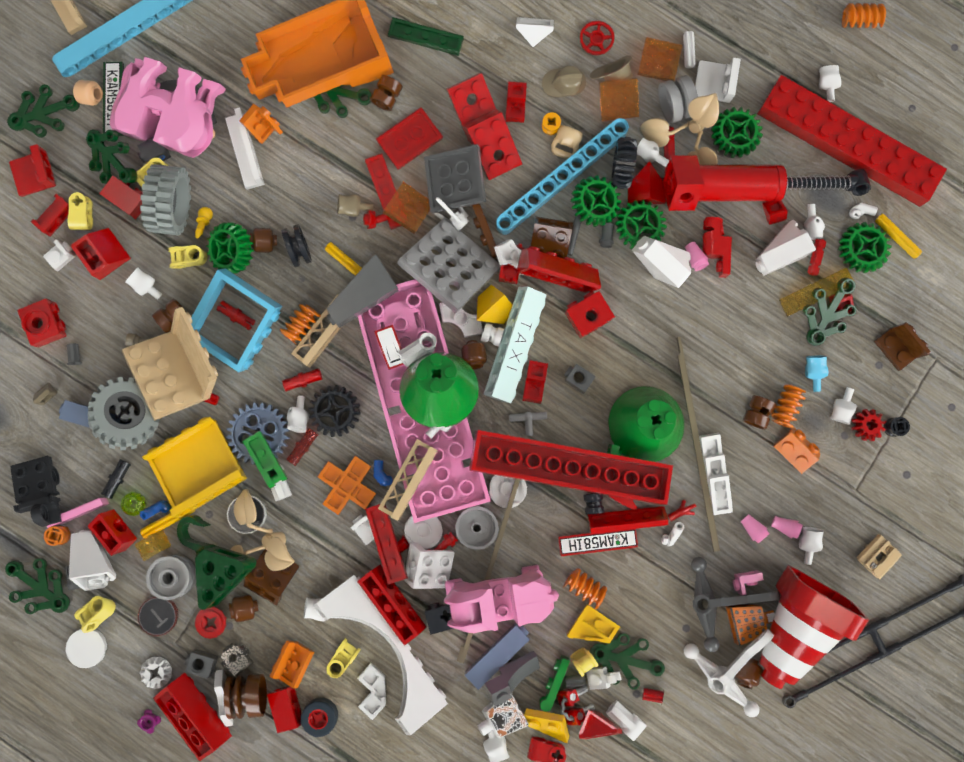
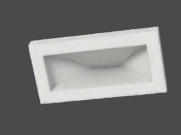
(534, 29)

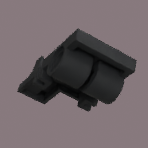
(36, 490)

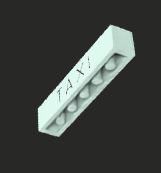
(515, 344)

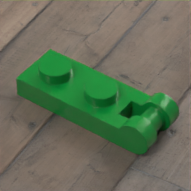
(264, 459)
(554, 683)

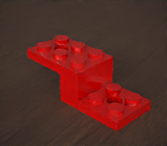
(484, 126)

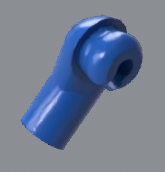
(160, 506)

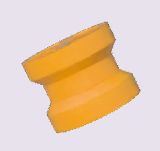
(551, 128)

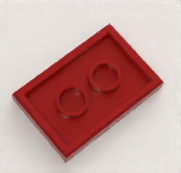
(409, 138)

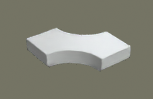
(508, 253)
(465, 321)
(219, 683)

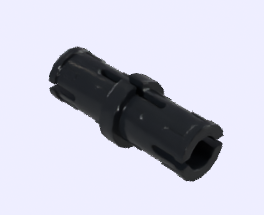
(115, 479)

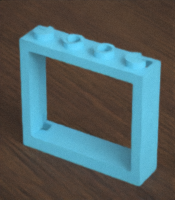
(263, 330)

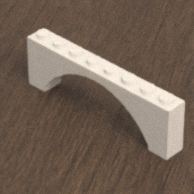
(420, 696)

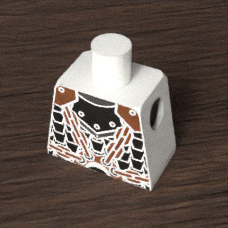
(502, 718)

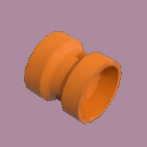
(61, 536)

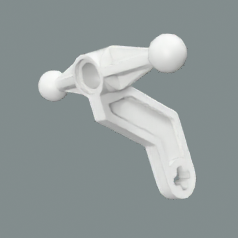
(722, 679)

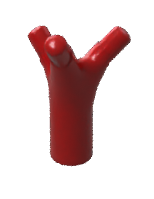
(681, 511)

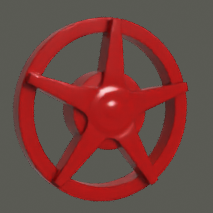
(597, 38)

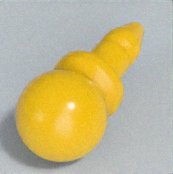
(204, 216)

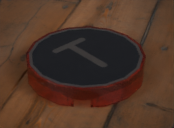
(157, 616)

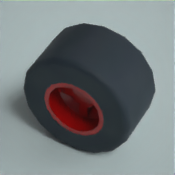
(313, 722)

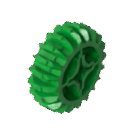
(727, 120)
(608, 208)
(634, 222)
(854, 234)
(236, 247)

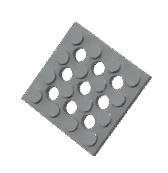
(451, 275)

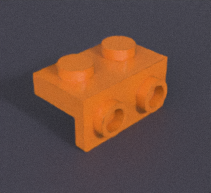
(259, 123)
(798, 450)
(292, 663)

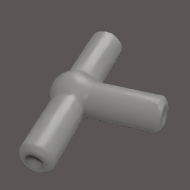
(528, 417)

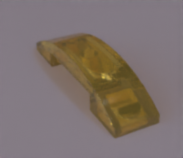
(796, 301)

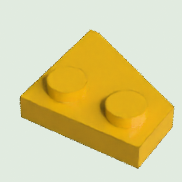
(593, 626)
(548, 723)

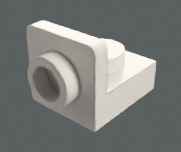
(59, 255)
(363, 529)

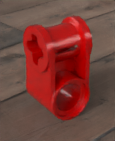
(543, 750)

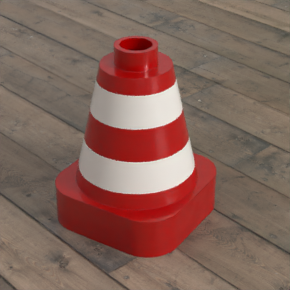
(806, 627)

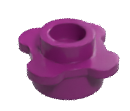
(144, 725)

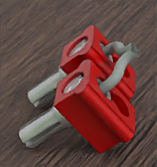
(568, 697)

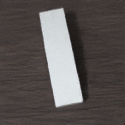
(716, 473)

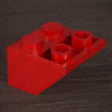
(100, 252)

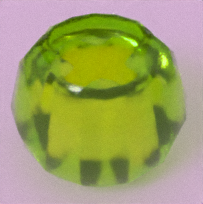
(127, 501)

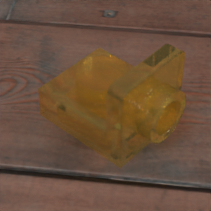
(153, 545)

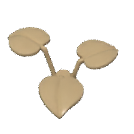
(704, 113)
(277, 555)

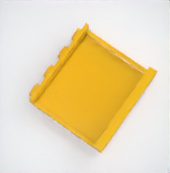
(195, 466)

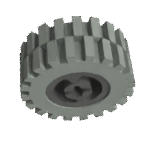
(165, 199)
(111, 432)

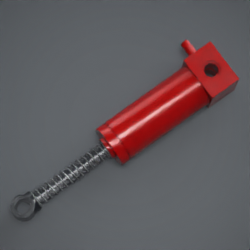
(690, 183)

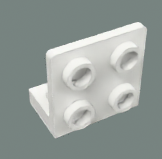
(717, 79)
(428, 567)

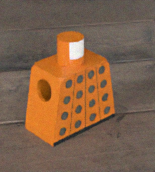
(748, 621)

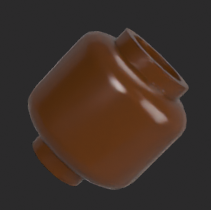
(263, 240)
(474, 354)
(243, 608)
(749, 675)

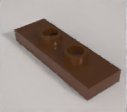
(480, 222)

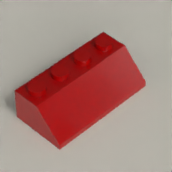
(558, 270)
(192, 716)

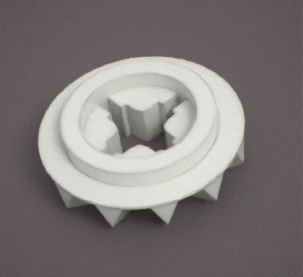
(165, 672)

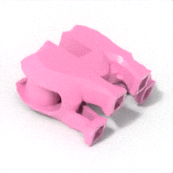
(175, 118)
(484, 603)

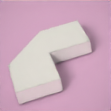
(376, 699)

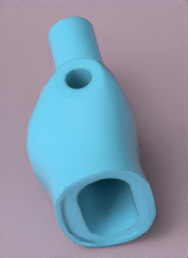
(816, 369)

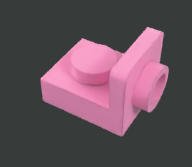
(750, 578)

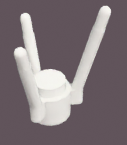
(457, 220)

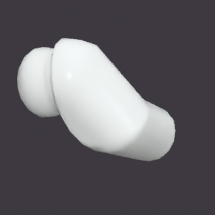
(862, 208)
(676, 531)

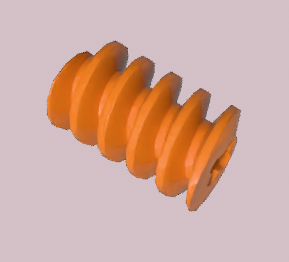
(864, 14)
(299, 323)
(788, 405)
(586, 587)

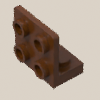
(552, 236)
(902, 345)
(269, 583)

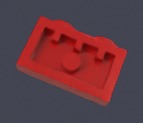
(32, 172)

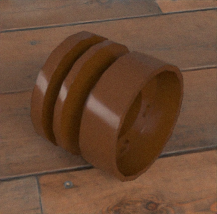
(245, 696)

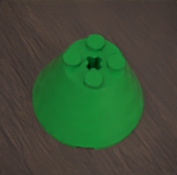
(439, 390)
(646, 424)

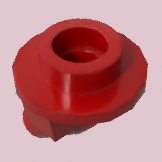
(370, 219)

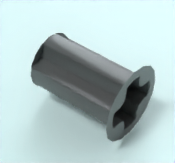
(73, 354)
(575, 681)

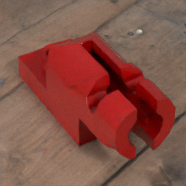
(717, 245)

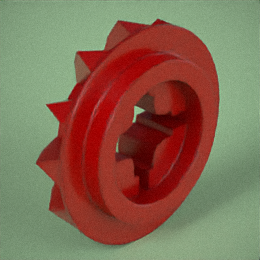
(201, 622)

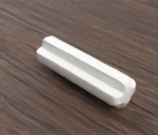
(689, 49)

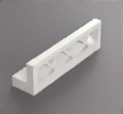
(244, 151)

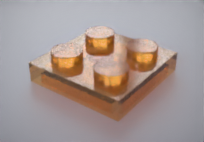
(659, 59)
(619, 99)
(408, 207)

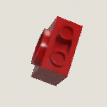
(592, 303)
(52, 327)

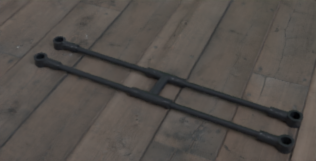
(882, 650)

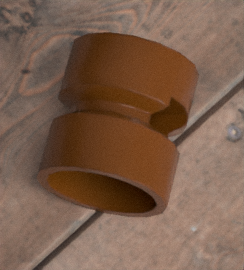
(386, 93)
(165, 317)
(757, 418)

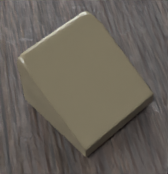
(44, 394)

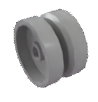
(676, 97)
(488, 530)
(160, 580)

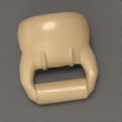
(569, 137)

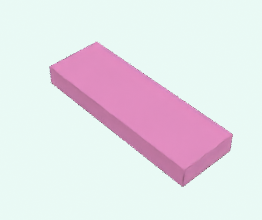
(81, 510)

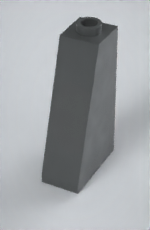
(362, 293)

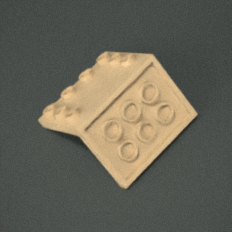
(172, 368)

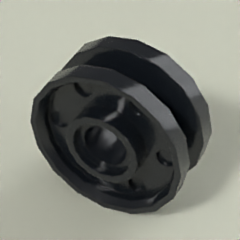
(296, 245)

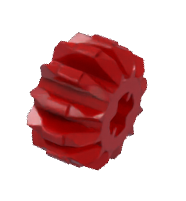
(863, 430)

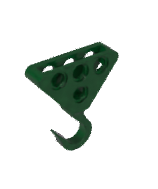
(216, 567)

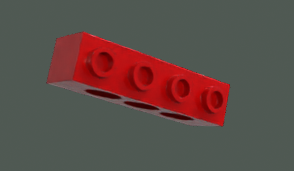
(392, 605)

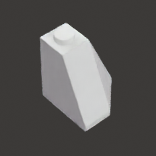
(785, 249)
(663, 261)
(88, 562)

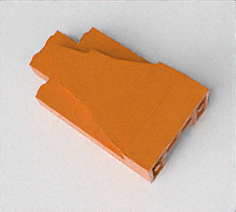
(317, 53)

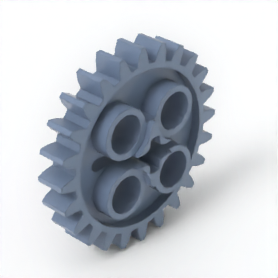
(265, 417)

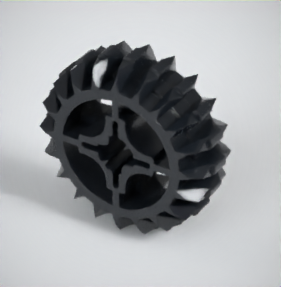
(624, 162)
(331, 403)

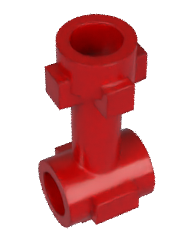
(450, 540)

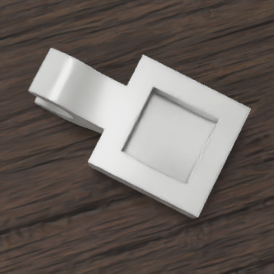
(600, 679)

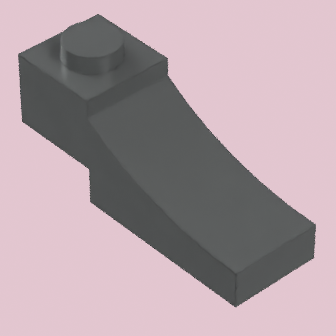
(510, 676)

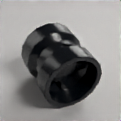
(893, 429)
(596, 507)

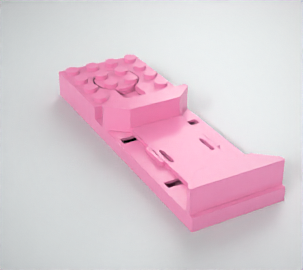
(446, 483)

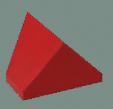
(647, 186)
(597, 726)

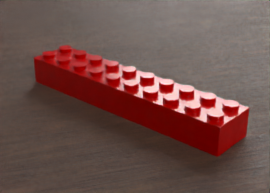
(852, 141)
(571, 467)

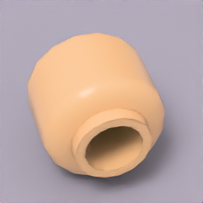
(87, 92)

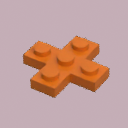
(347, 485)

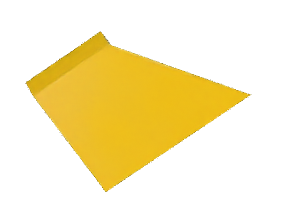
(493, 306)

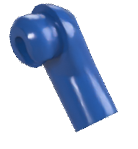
(379, 475)

